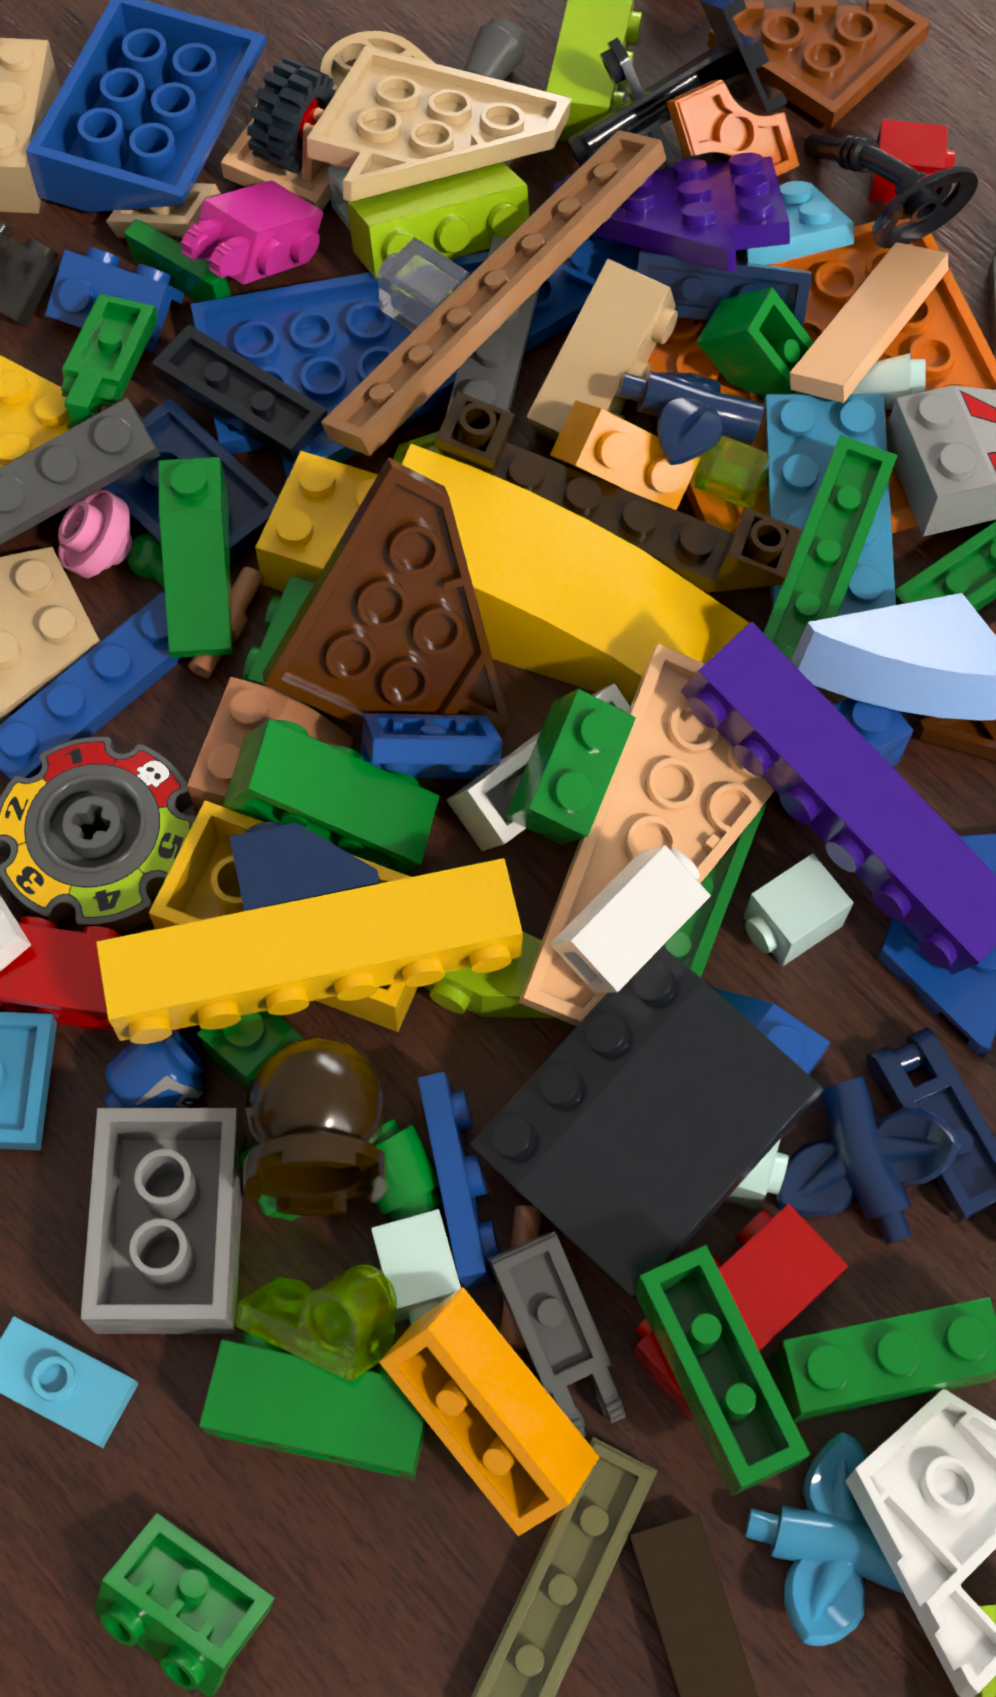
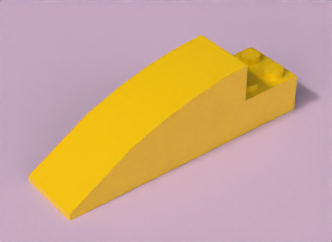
(545, 580)

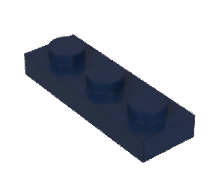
(701, 288)

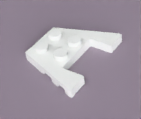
(935, 1521)

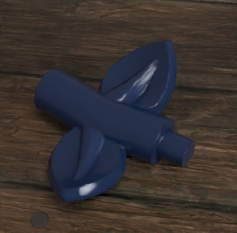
(691, 412)
(867, 1160)

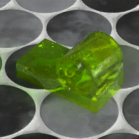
(337, 1327)

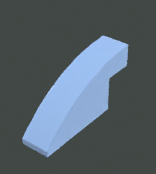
(907, 657)

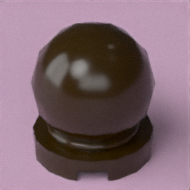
(314, 1129)

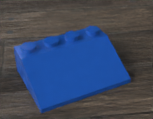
(141, 108)

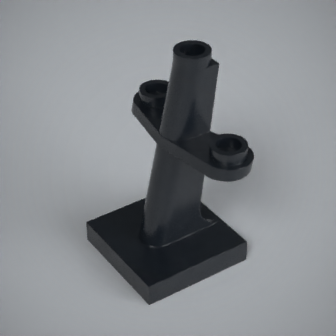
(731, 60)

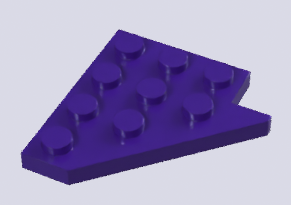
(703, 211)

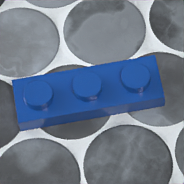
(459, 1179)

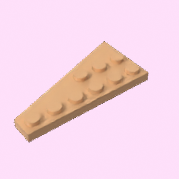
(669, 789)

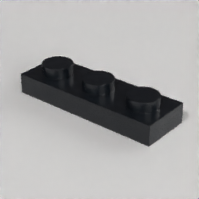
(240, 393)

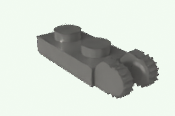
(555, 1324)

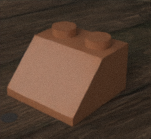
(239, 713)

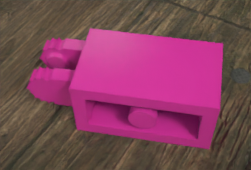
(254, 232)

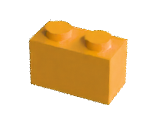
(621, 455)

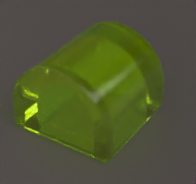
(733, 472)

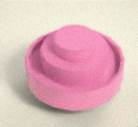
(94, 534)

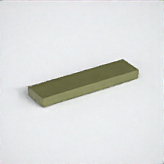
(567, 1579)

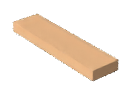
(869, 322)

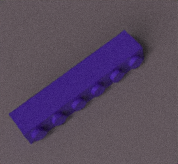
(849, 798)

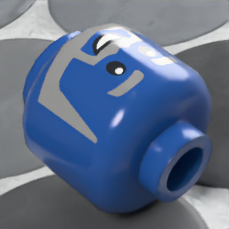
(155, 1075)

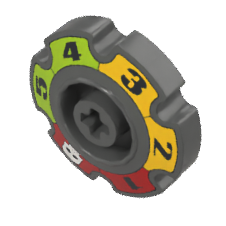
(79, 797)

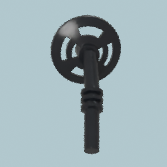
(914, 189)

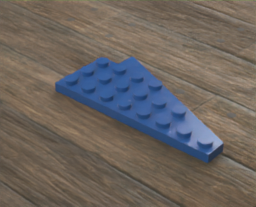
(334, 334)

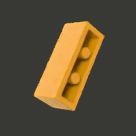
(490, 1412)

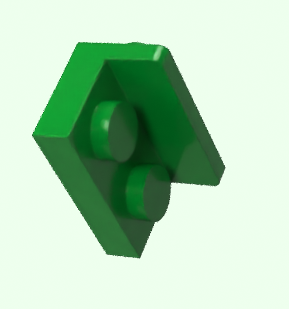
(181, 1606)

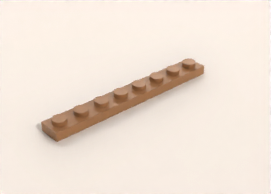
(493, 293)

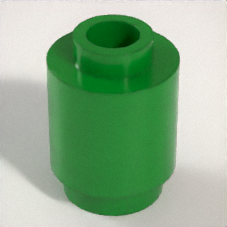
(410, 1173)

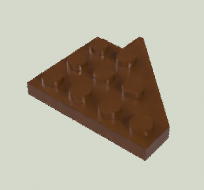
(392, 615)

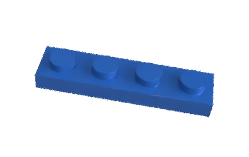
(89, 691)

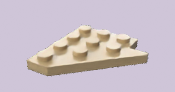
(422, 121)

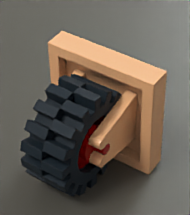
(277, 135)

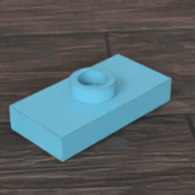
(62, 1382)

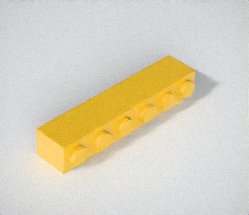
(310, 951)

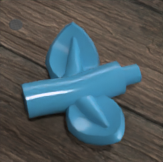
(828, 1548)

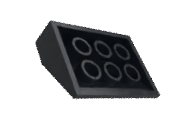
(646, 1119)

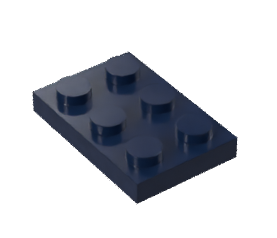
(183, 438)

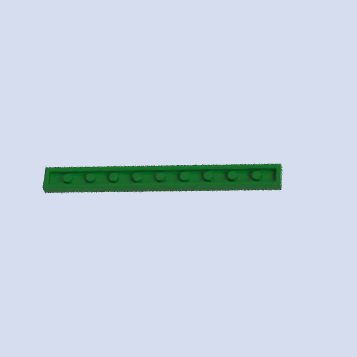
(810, 592)

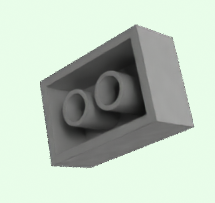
(164, 1221)

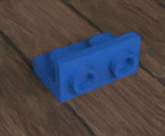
(431, 744)

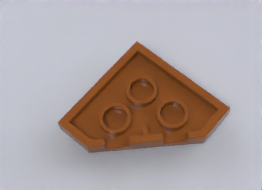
(830, 53)

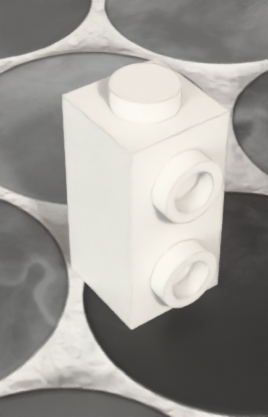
(631, 918)

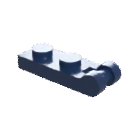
(971, 1178)

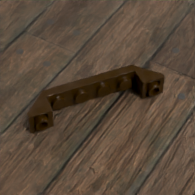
(703, 554)

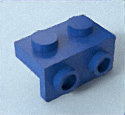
(96, 273)

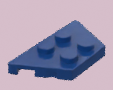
(963, 998)

